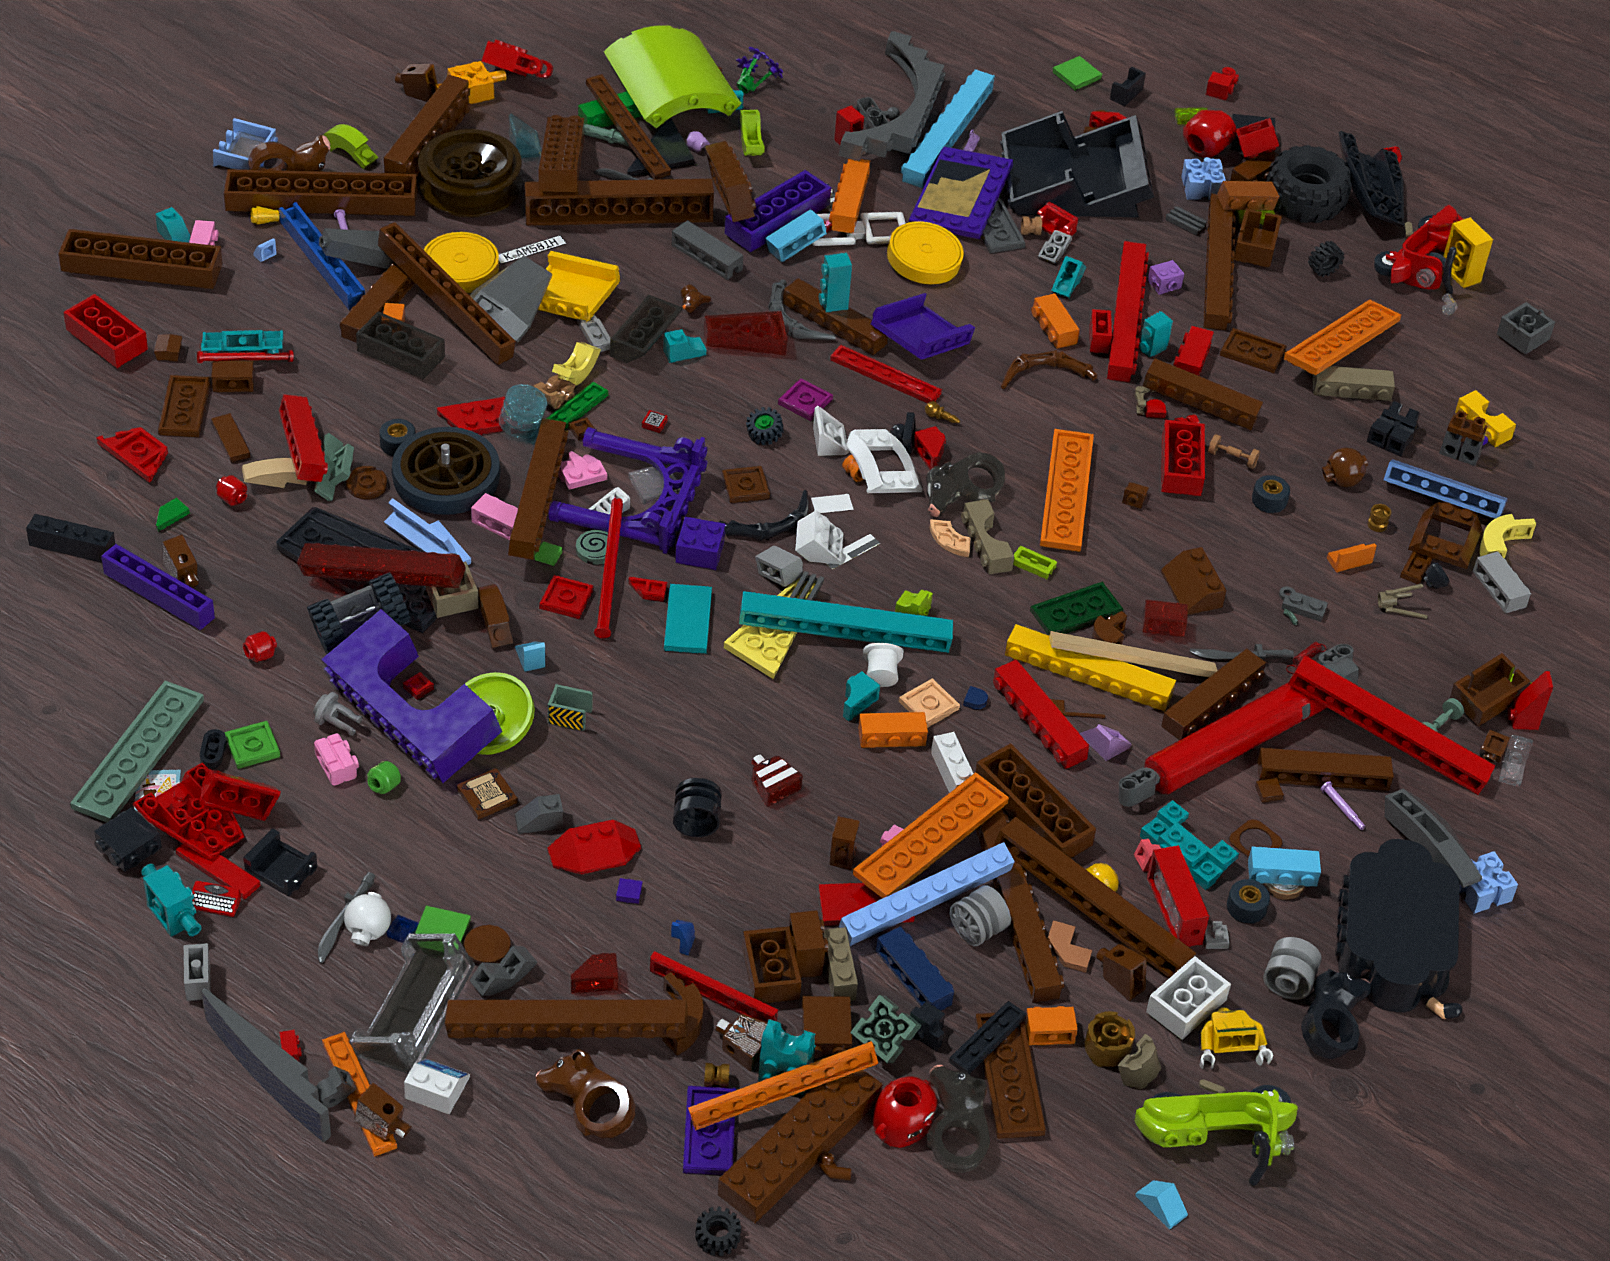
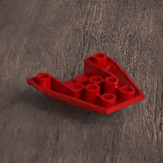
(185, 819)

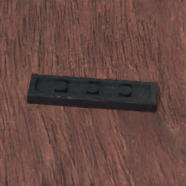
(987, 1038)

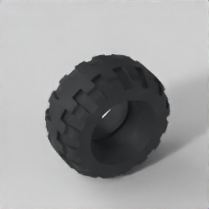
(1310, 183)

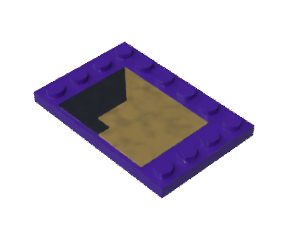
(962, 191)

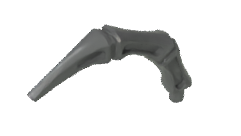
(792, 327)

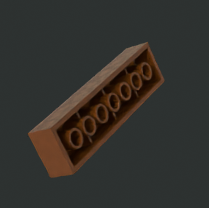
(436, 118)
(561, 154)
(140, 258)
(797, 1143)

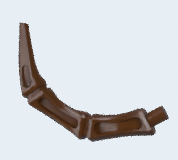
(1050, 358)

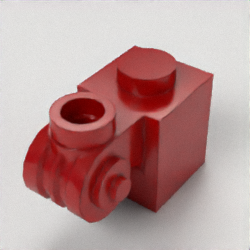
(1222, 84)

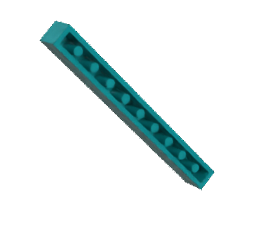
(846, 621)

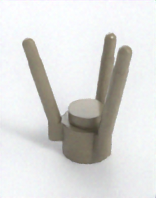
(1389, 599)

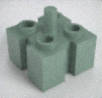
(886, 1028)

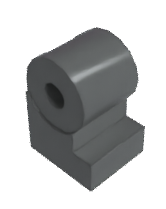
(334, 1088)

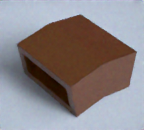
(168, 347)

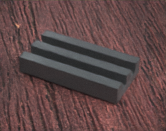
(1186, 220)
(811, 579)

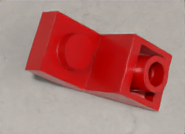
(1101, 119)

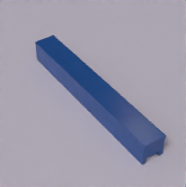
(331, 268)

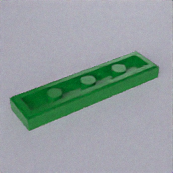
(580, 404)

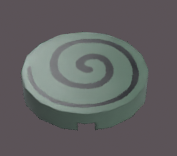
(592, 546)

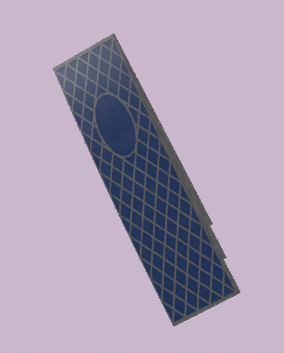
(269, 1065)

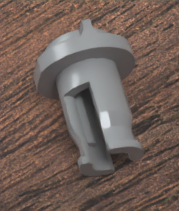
(328, 709)

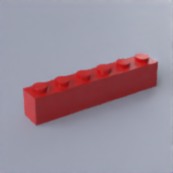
(302, 438)
(1041, 714)

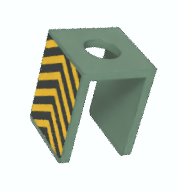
(569, 707)

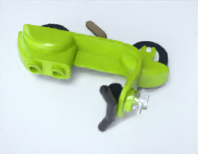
(1185, 1120)

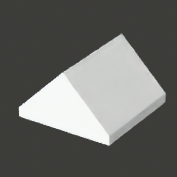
(828, 434)

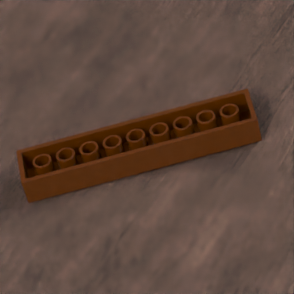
(321, 191)
(622, 202)

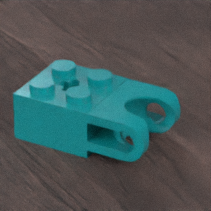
(784, 1051)

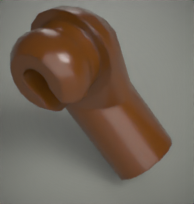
(832, 1170)

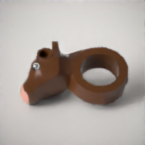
(306, 157)
(584, 1082)

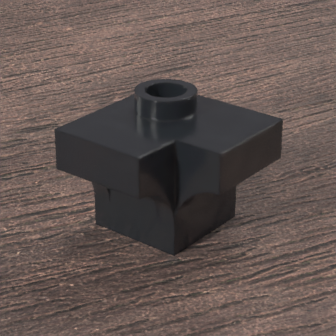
(932, 1023)

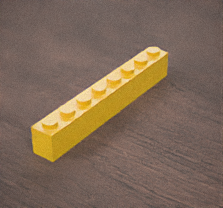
(1096, 671)

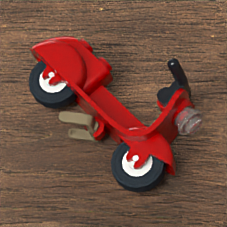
(1412, 262)

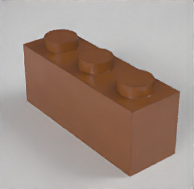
(1247, 195)

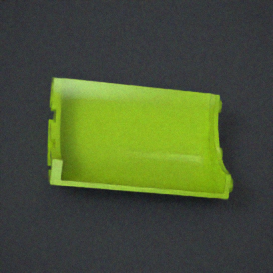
(669, 73)

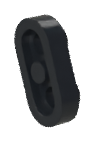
(210, 752)

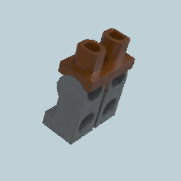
(1464, 432)

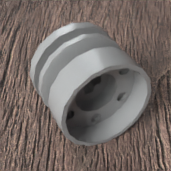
(980, 915)

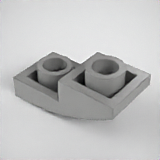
(1055, 247)

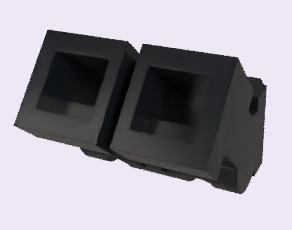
(1394, 429)

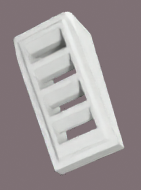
(606, 501)

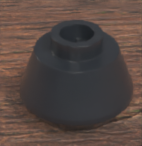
(1436, 576)

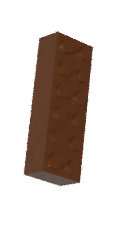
(730, 181)
(1036, 801)

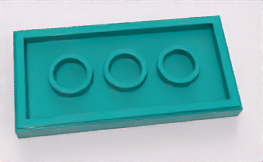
(688, 618)

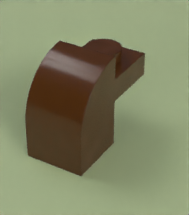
(1110, 629)

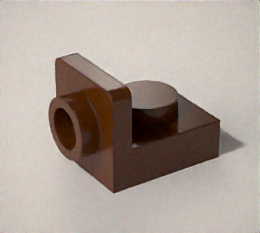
(1135, 495)

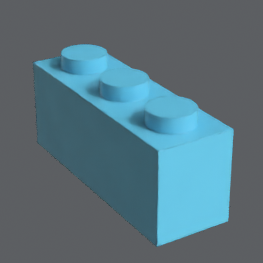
(796, 235)
(1284, 866)

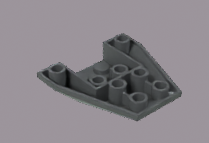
(514, 295)

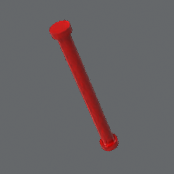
(289, 356)

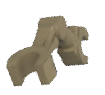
(1141, 403)

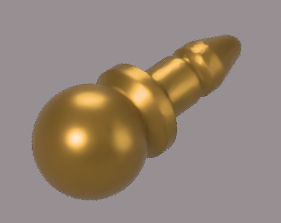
(933, 409)

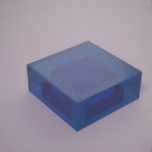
(401, 928)

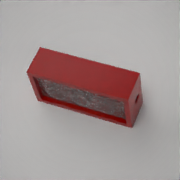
(1177, 896)

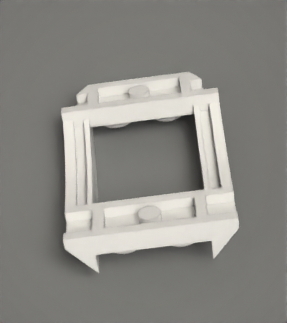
(864, 441)

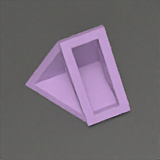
(1106, 741)

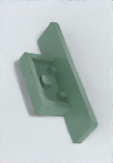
(339, 465)

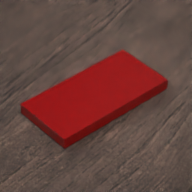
(844, 899)

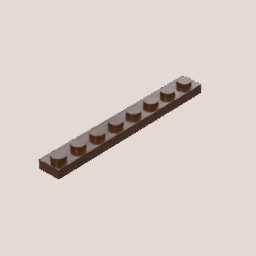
(628, 127)

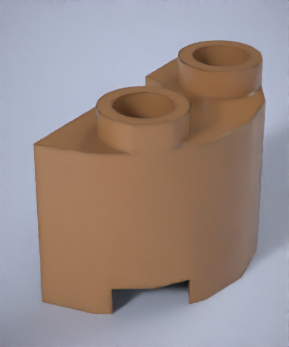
(556, 391)

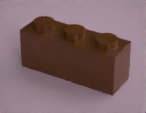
(1254, 168)

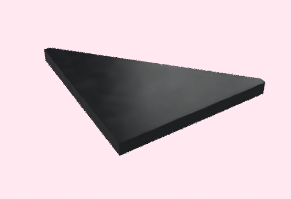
(670, 146)

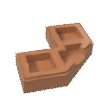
(1069, 955)

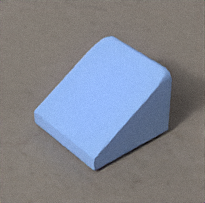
(265, 250)

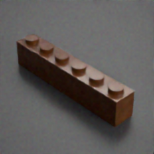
(388, 289)
(844, 323)
(1202, 394)
(1213, 694)
(1321, 767)

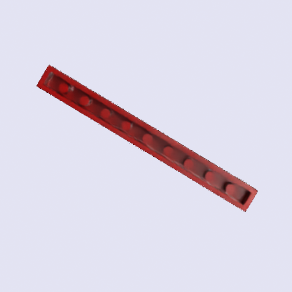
(1127, 312)
(1391, 725)

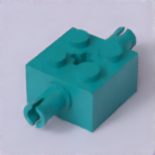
(170, 900)

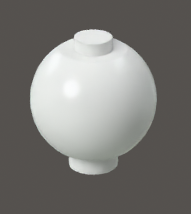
(367, 918)

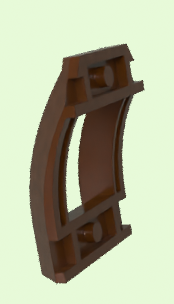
(1443, 549)

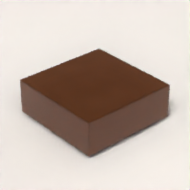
(579, 427)
(1269, 790)

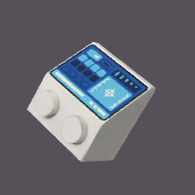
(435, 1085)

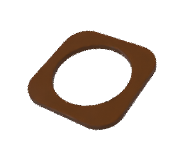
(1234, 838)

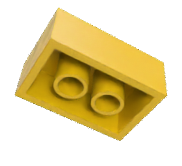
(1472, 251)

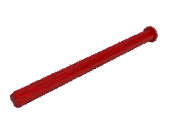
(602, 629)

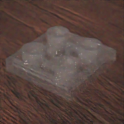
(649, 483)

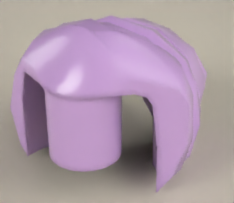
(696, 141)

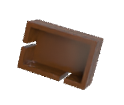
(1257, 244)
(1489, 689)

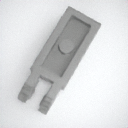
(595, 333)

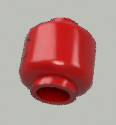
(231, 490)
(259, 646)

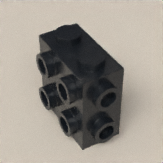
(127, 839)

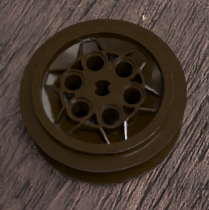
(470, 173)

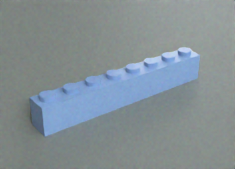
(927, 893)

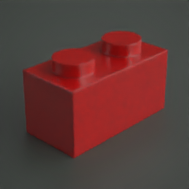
(289, 1043)

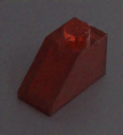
(596, 974)

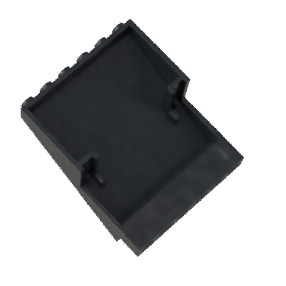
(1083, 174)

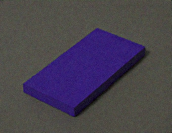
(711, 1147)

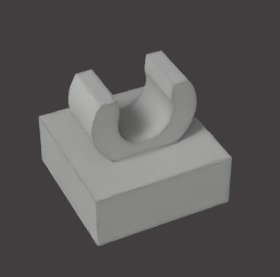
(1216, 936)

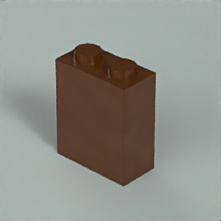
(830, 1021)

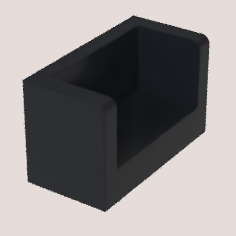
(1129, 89)

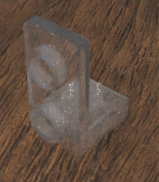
(1515, 760)

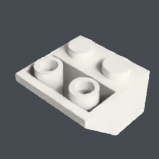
(819, 539)

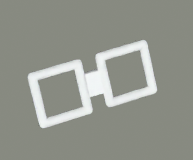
(862, 229)

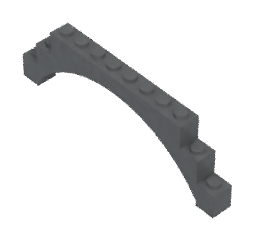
(905, 130)

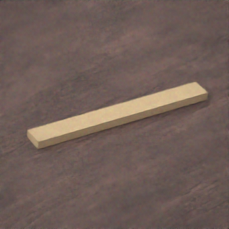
(1132, 654)

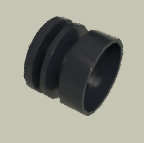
(697, 807)

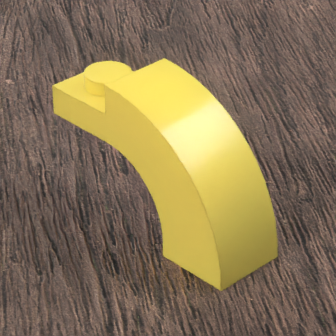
(579, 363)

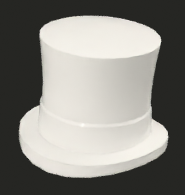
(883, 662)

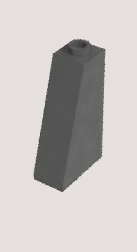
(354, 246)

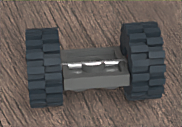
(343, 616)

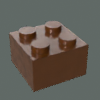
(808, 942)

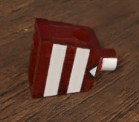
(774, 779)

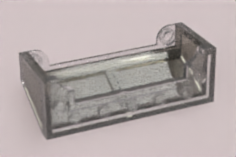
(416, 1003)

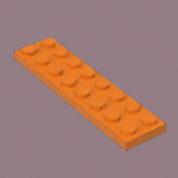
(1342, 337)
(1067, 490)
(930, 836)

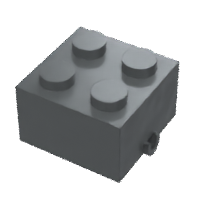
(1525, 328)

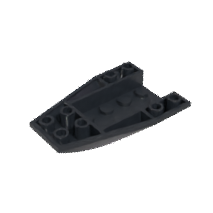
(1375, 180)

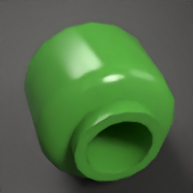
(383, 777)

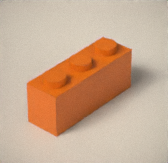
(1055, 321)
(892, 729)

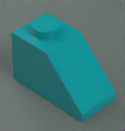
(171, 226)

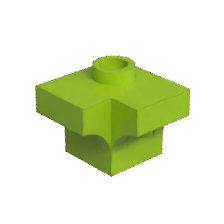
(914, 603)

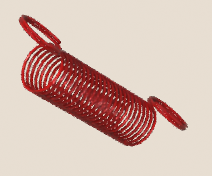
(1310, 655)

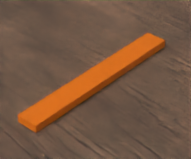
(783, 1085)

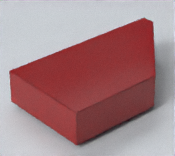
(649, 589)

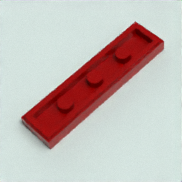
(221, 870)

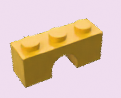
(1499, 427)

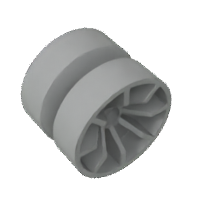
(1292, 968)

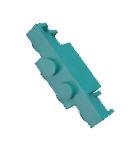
(243, 341)
(1204, 863)

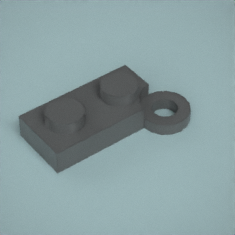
(1303, 604)

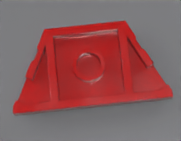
(475, 416)
(136, 450)

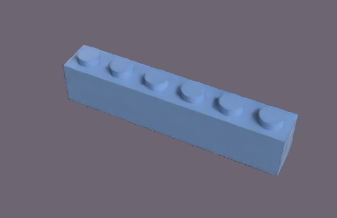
(1445, 489)

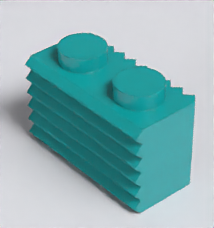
(1155, 334)

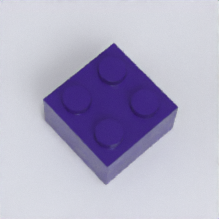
(700, 543)

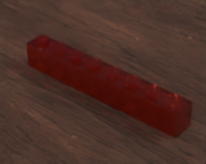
(369, 563)

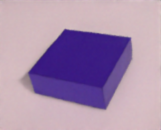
(629, 891)

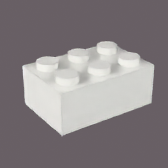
(1188, 997)

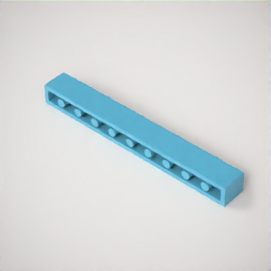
(948, 127)

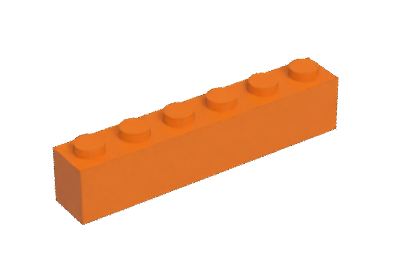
(849, 195)

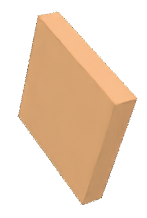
(930, 699)

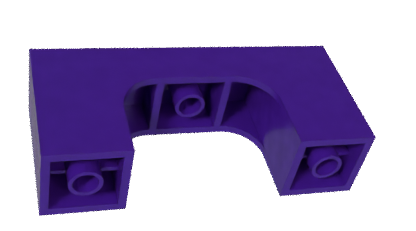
(437, 737)

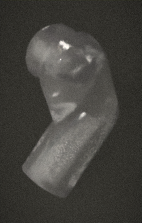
(1450, 306)

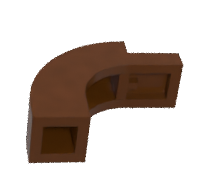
(495, 615)
(677, 990)

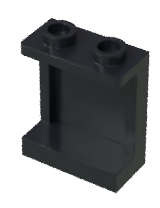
(279, 863)

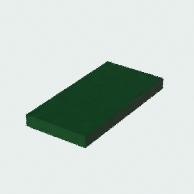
(1076, 609)

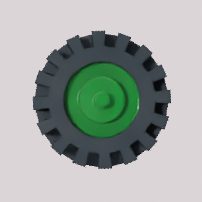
(764, 426)

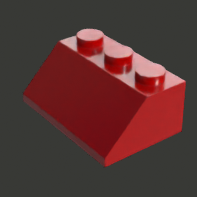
(238, 795)

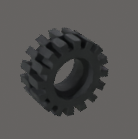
(1326, 258)
(714, 1243)

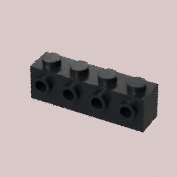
(69, 537)

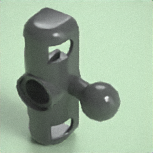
(874, 115)

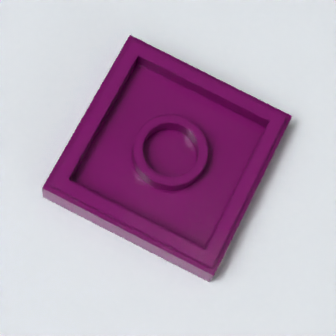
(803, 399)

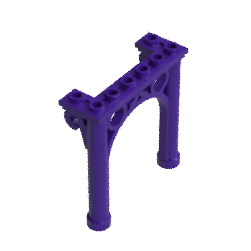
(647, 525)

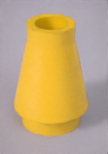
(263, 215)

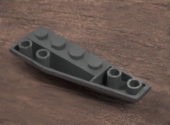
(1432, 831)

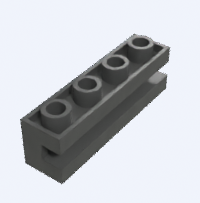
(707, 250)

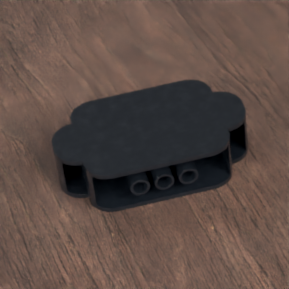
(1399, 924)

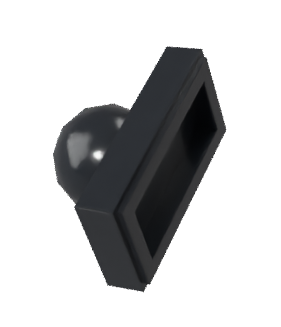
(906, 432)

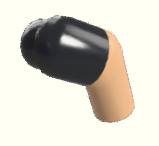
(1444, 1011)

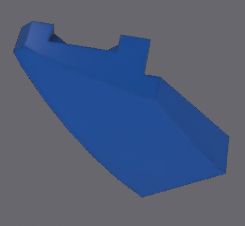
(685, 932)

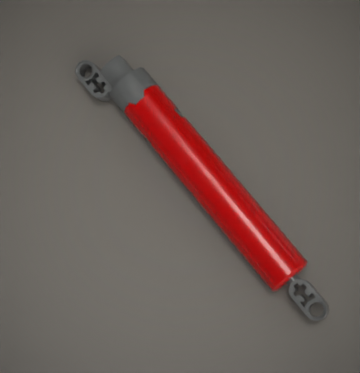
(1231, 735)

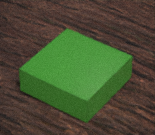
(548, 553)

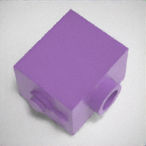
(1165, 277)

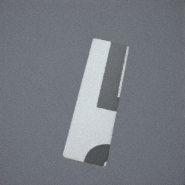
(856, 549)

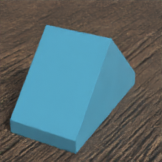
(531, 655)
(1163, 1202)

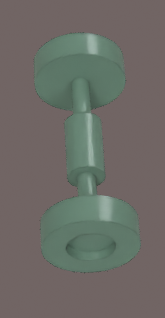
(1452, 709)

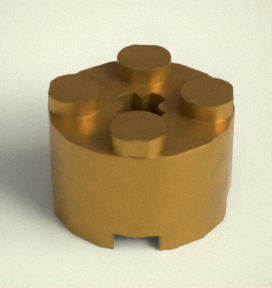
(1109, 1039)

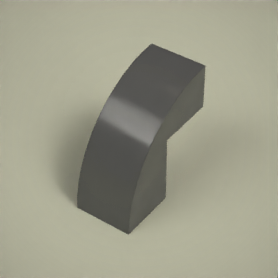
(496, 977)

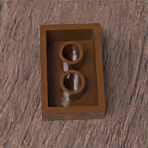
(771, 964)

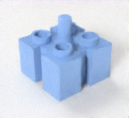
(1202, 177)
(1495, 886)

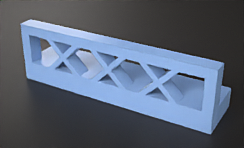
(417, 530)

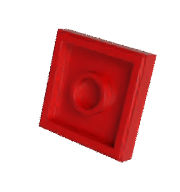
(566, 597)

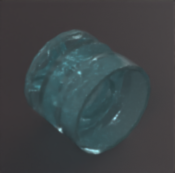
(522, 411)

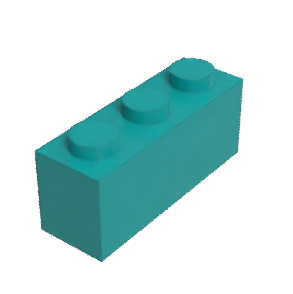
(835, 282)

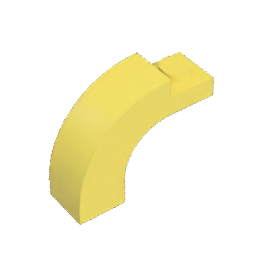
(1502, 530)

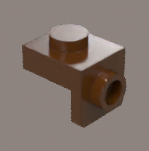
(1494, 746)

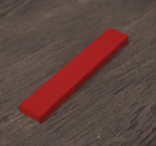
(885, 374)
(713, 989)

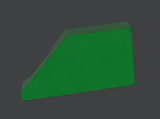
(170, 513)

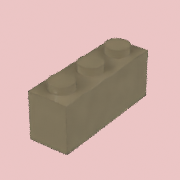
(840, 964)

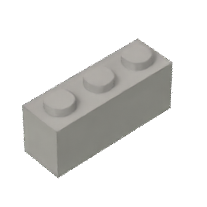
(1501, 582)

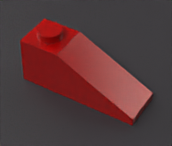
(1531, 704)

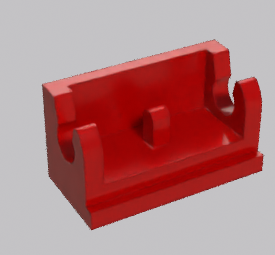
(1057, 219)

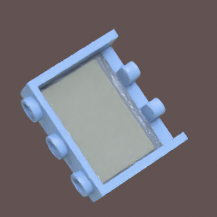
(240, 143)

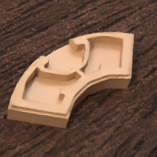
(949, 538)

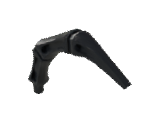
(768, 530)

